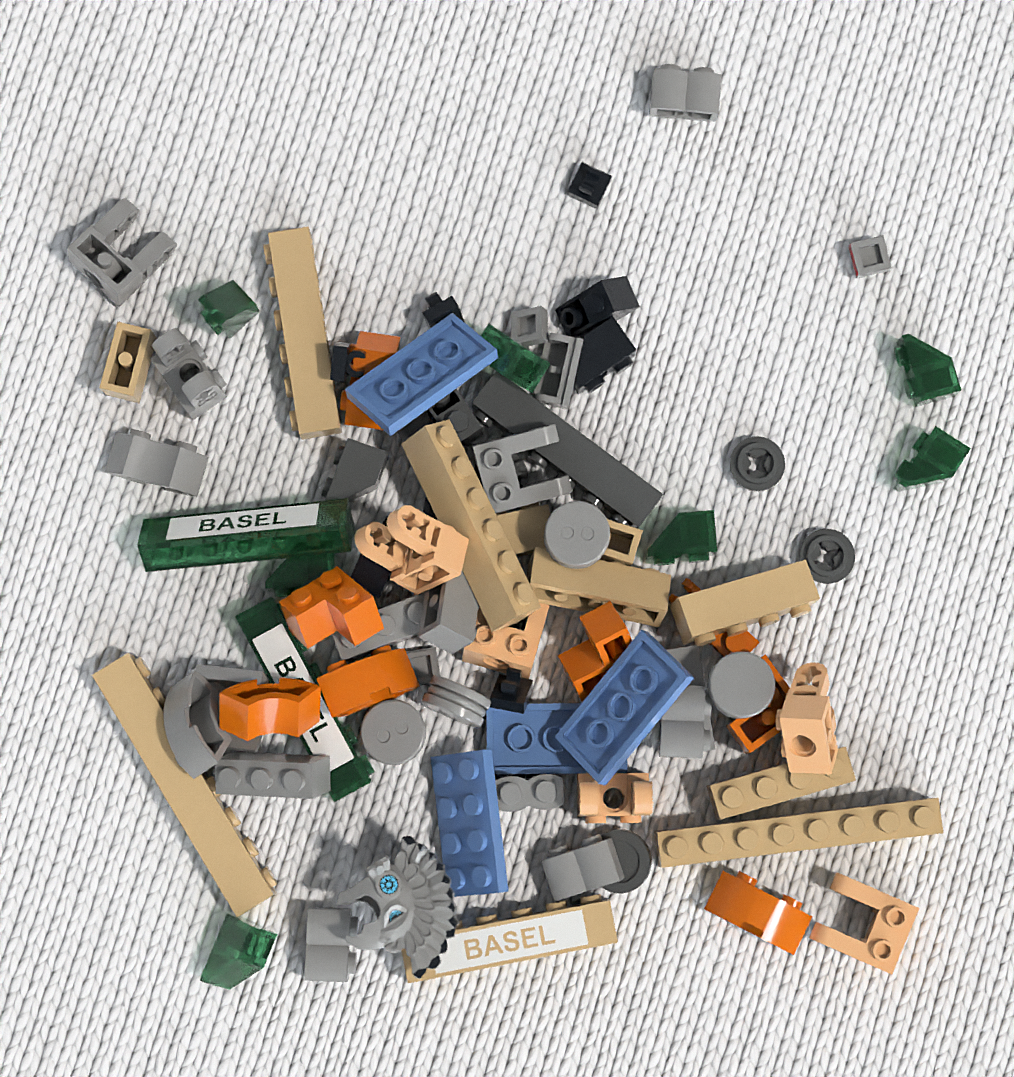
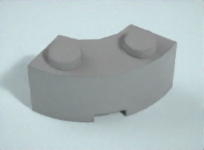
(156, 463)
(193, 724)

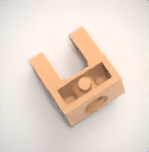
(414, 555)
(507, 645)
(808, 722)
(636, 795)
(885, 933)

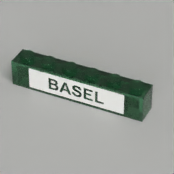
(246, 535)
(284, 657)

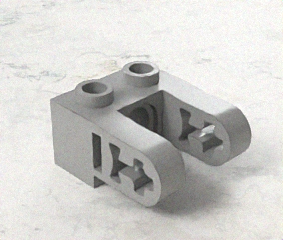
(108, 269)
(174, 358)
(499, 473)

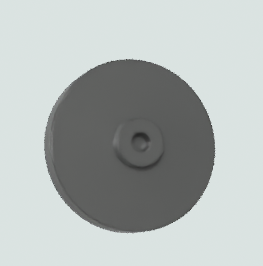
(633, 857)

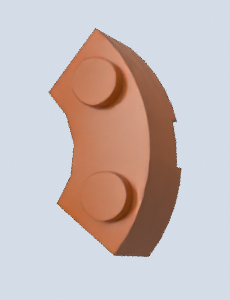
(378, 349)
(367, 681)
(269, 708)
(759, 912)

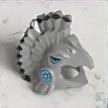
(410, 904)

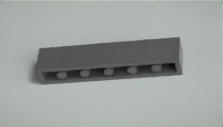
(589, 466)

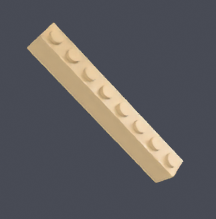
(193, 801)
(798, 832)

